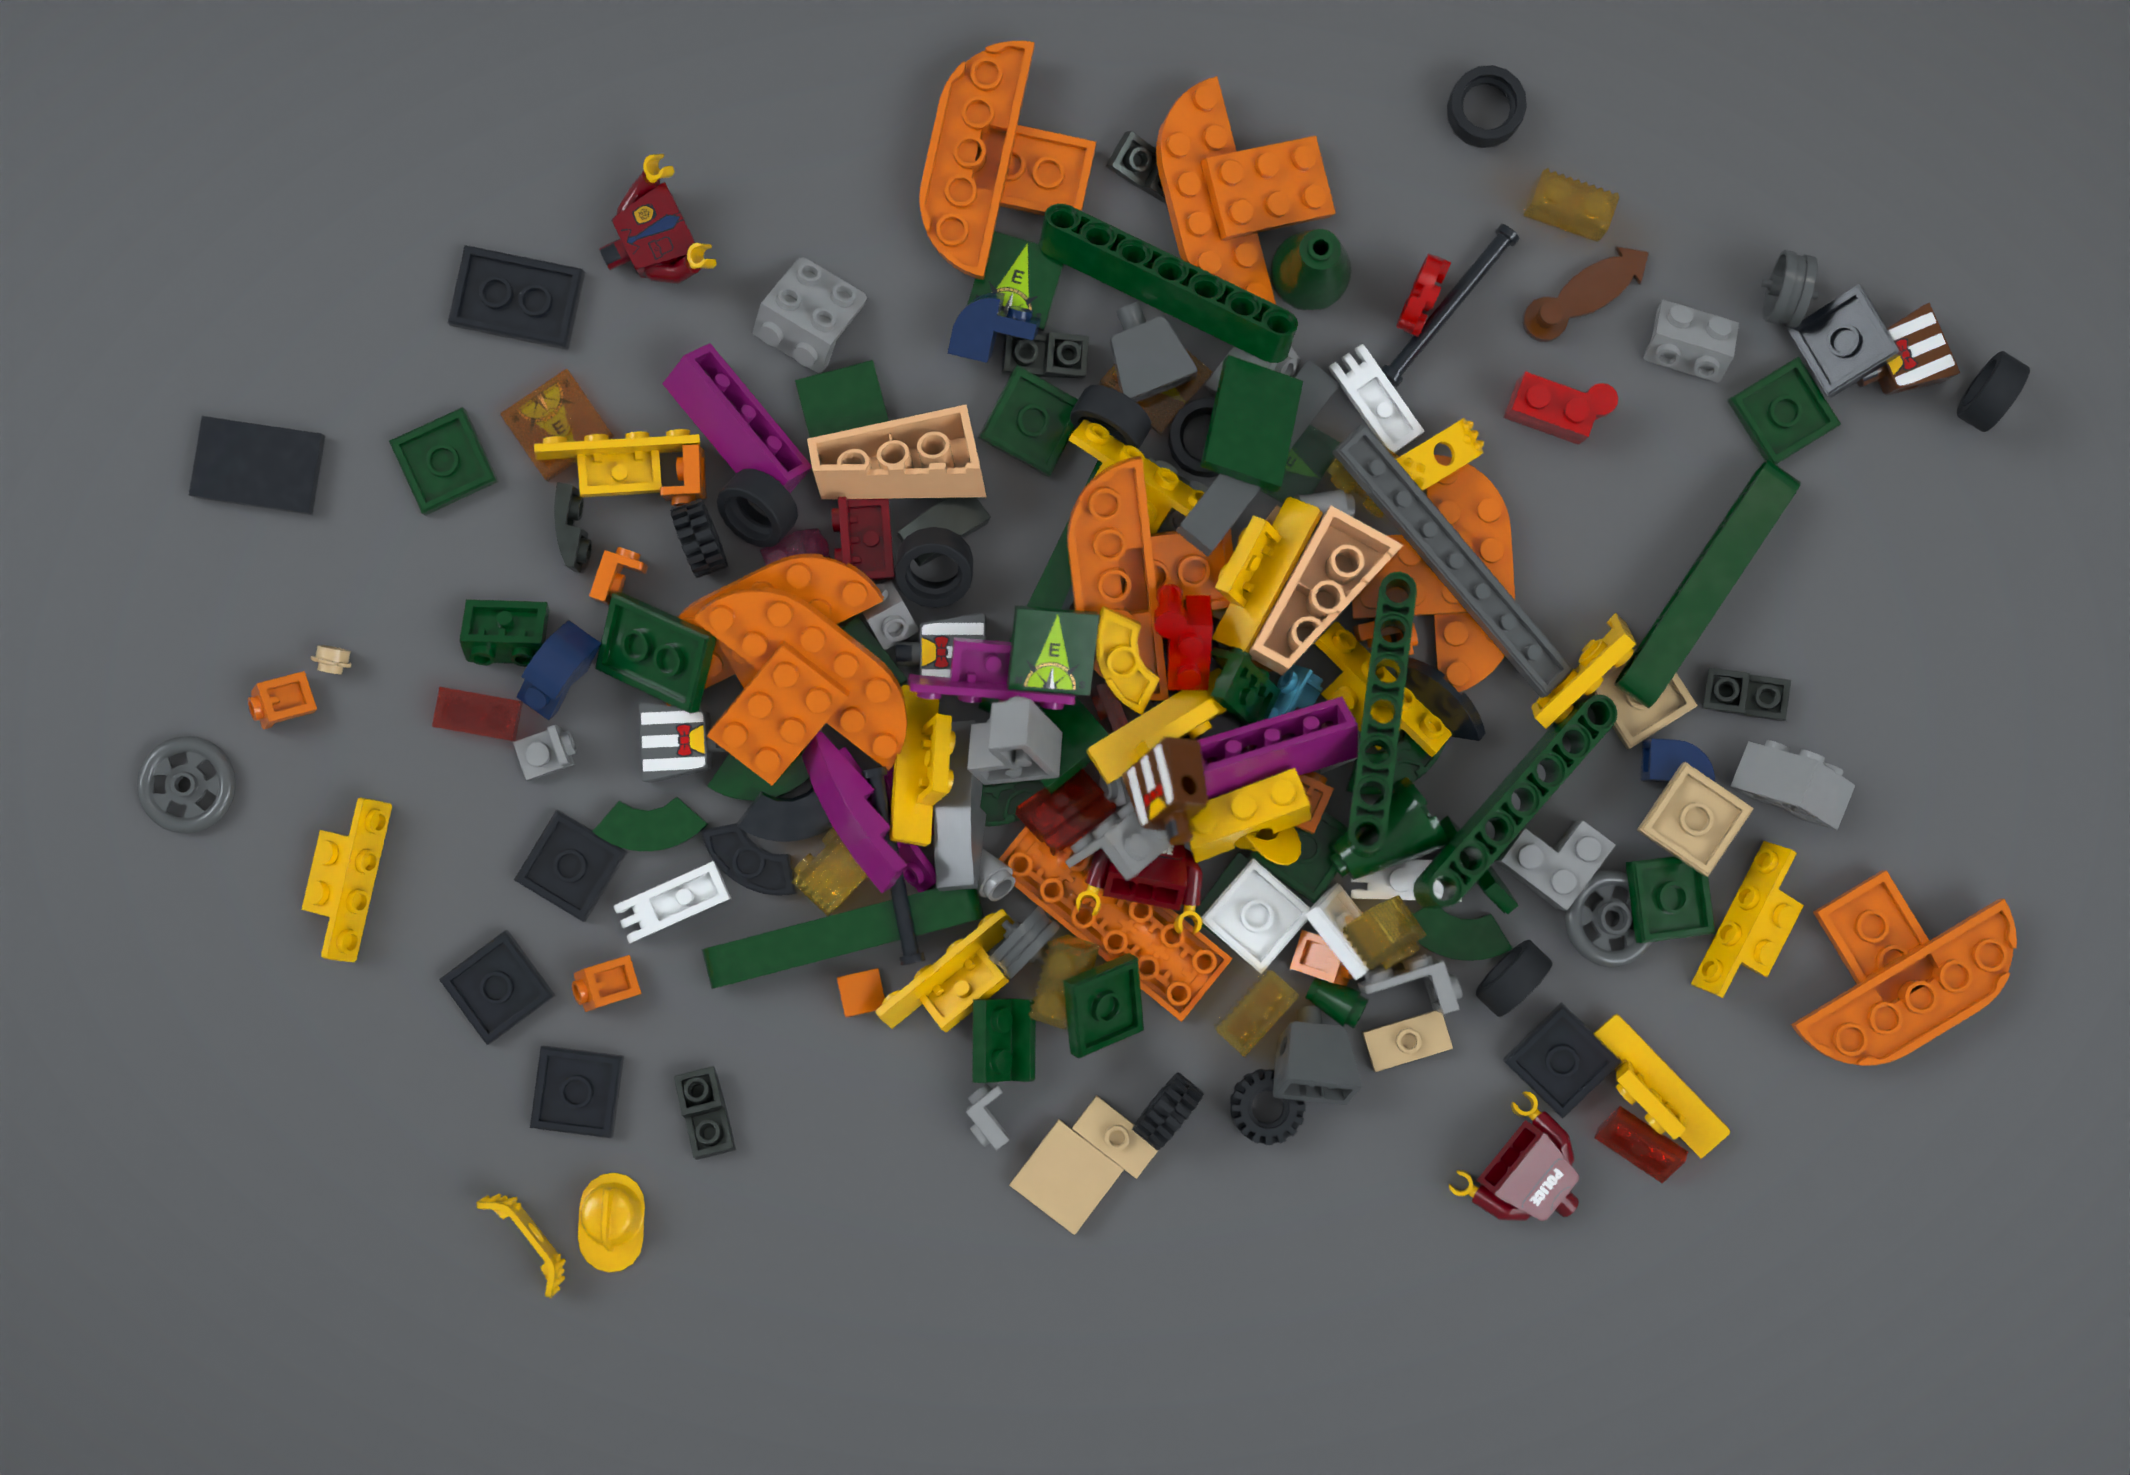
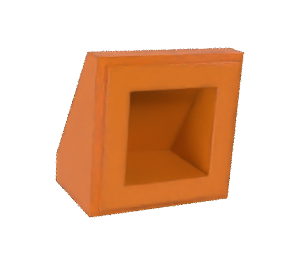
(861, 992)

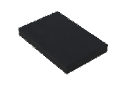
(516, 297)
(257, 465)

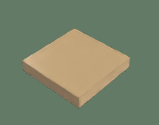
(1635, 720)
(1695, 819)
(1066, 1177)

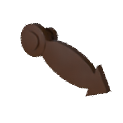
(1584, 294)

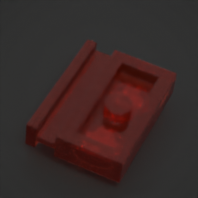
(1066, 812)

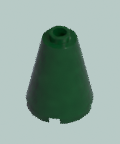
(1311, 270)
(1409, 835)

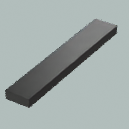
(1229, 496)

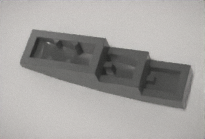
(959, 821)

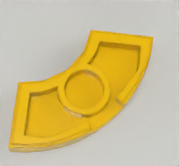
(1120, 660)

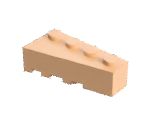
(900, 459)
(1327, 577)

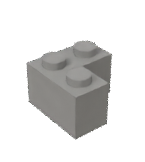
(1015, 744)
(1794, 782)
(1560, 871)

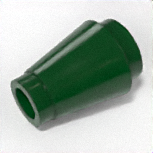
(1337, 1001)

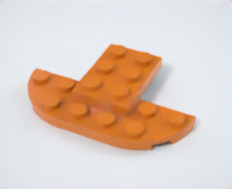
(989, 161)
(1228, 195)
(1482, 520)
(1124, 565)
(823, 582)
(805, 679)
(1904, 982)

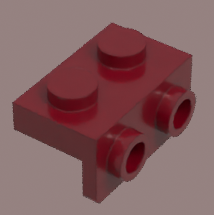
(865, 536)

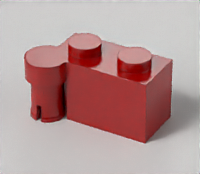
(1559, 408)
(1187, 635)

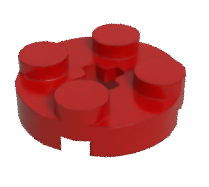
(1423, 294)

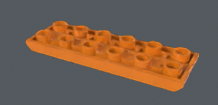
(1171, 965)

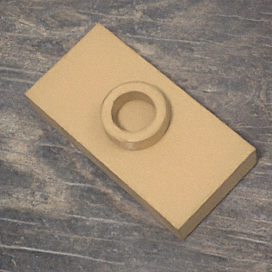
(1407, 1040)
(1114, 1136)

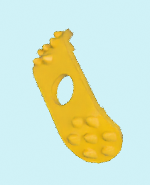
(1461, 441)
(553, 1263)

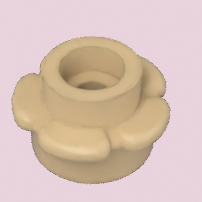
(331, 659)

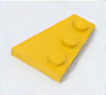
(1594, 662)

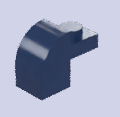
(981, 319)
(557, 667)
(1664, 756)

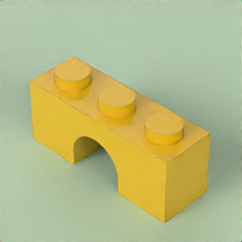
(1270, 804)

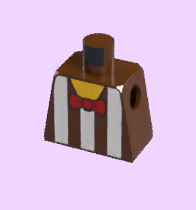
(1924, 358)
(1168, 787)

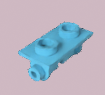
(1298, 689)

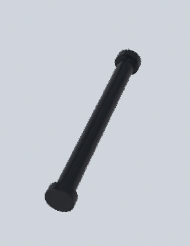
(1504, 238)
(898, 890)

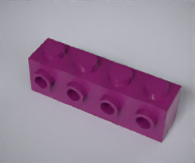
(734, 418)
(1297, 740)

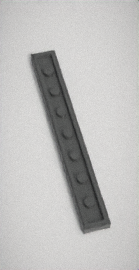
(1452, 560)

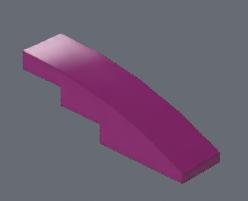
(845, 801)

